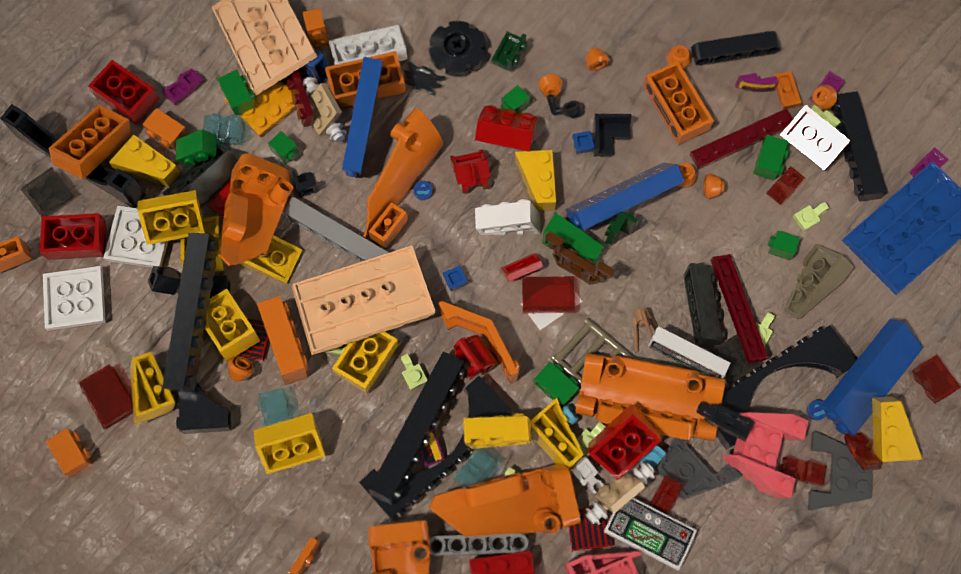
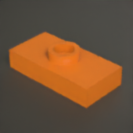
(787, 90)
(306, 557)

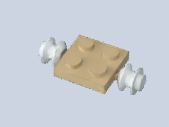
(324, 109)
(619, 492)

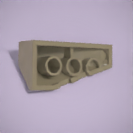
(820, 276)

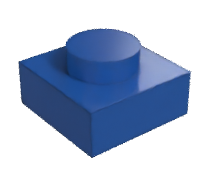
(583, 142)
(455, 278)

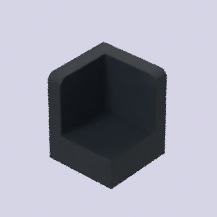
(305, 184)
(163, 280)

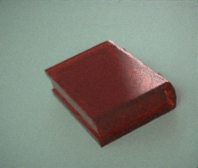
(548, 295)
(107, 396)

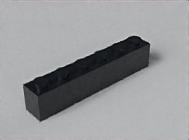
(860, 151)

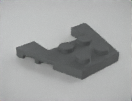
(688, 469)
(847, 480)

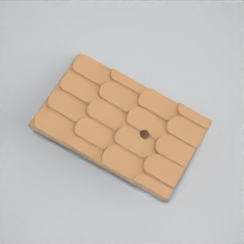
(264, 39)
(362, 300)

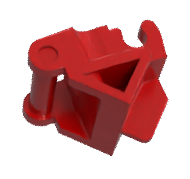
(471, 170)
(477, 354)

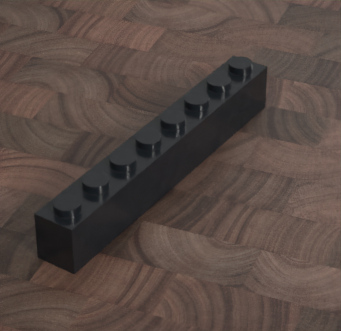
(191, 313)
(417, 428)

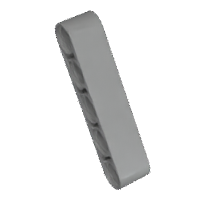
(487, 549)

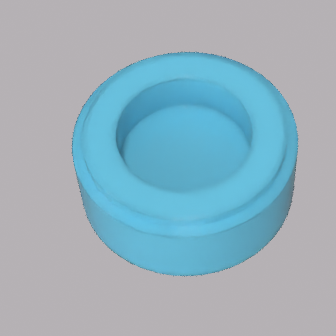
(570, 414)

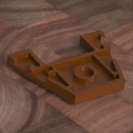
(577, 266)

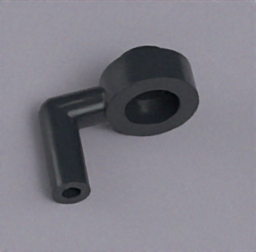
(570, 109)

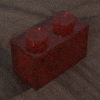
(935, 379)

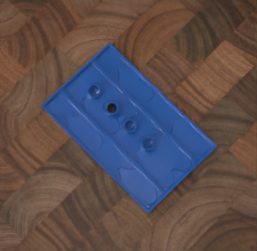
(910, 228)

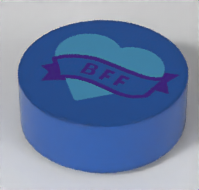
(422, 190)
(815, 411)

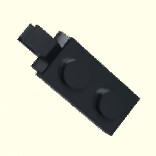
(726, 420)

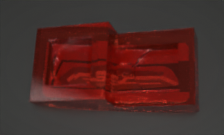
(785, 185)
(861, 451)
(803, 471)
(666, 494)

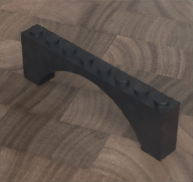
(111, 181)
(820, 351)
(482, 403)
(196, 410)

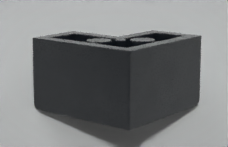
(608, 128)

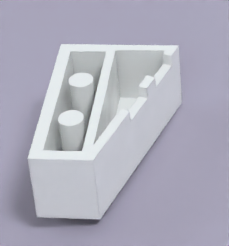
(507, 217)

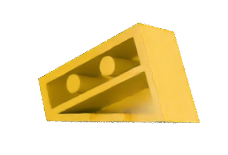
(145, 162)
(538, 175)
(147, 392)
(497, 431)
(892, 432)
(555, 436)

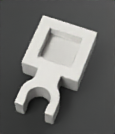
(585, 473)

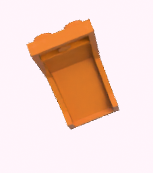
(456, 316)

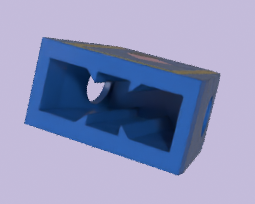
(320, 72)

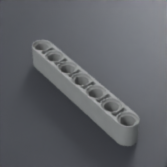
(330, 231)

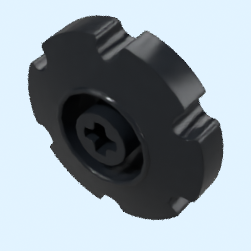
(457, 48)

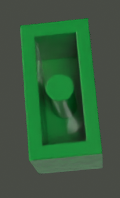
(236, 92)
(196, 147)
(770, 157)
(556, 384)

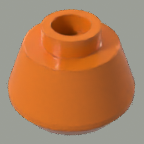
(680, 54)
(596, 59)
(550, 84)
(824, 97)
(688, 174)
(712, 186)
(240, 368)

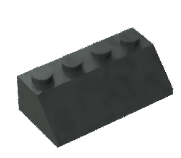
(205, 176)
(702, 306)

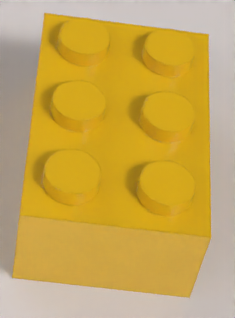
(170, 217)
(365, 360)
(289, 443)

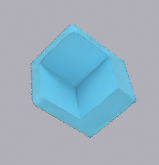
(653, 457)

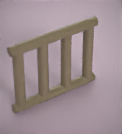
(603, 338)

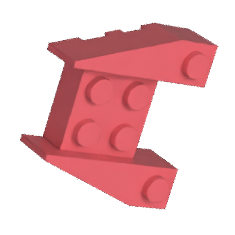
(759, 453)
(603, 564)

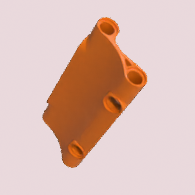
(654, 389)

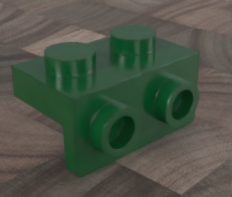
(509, 50)
(625, 222)

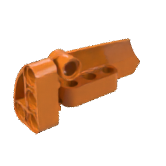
(415, 149)
(253, 208)
(511, 504)
(396, 545)

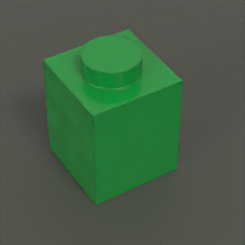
(515, 99)
(283, 147)
(783, 245)

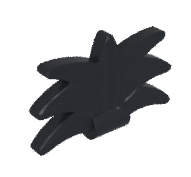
(423, 78)

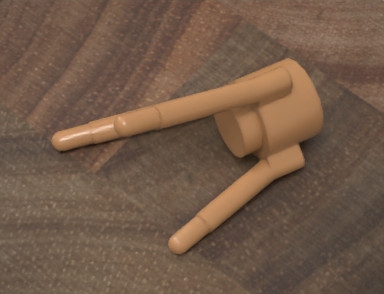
(644, 319)

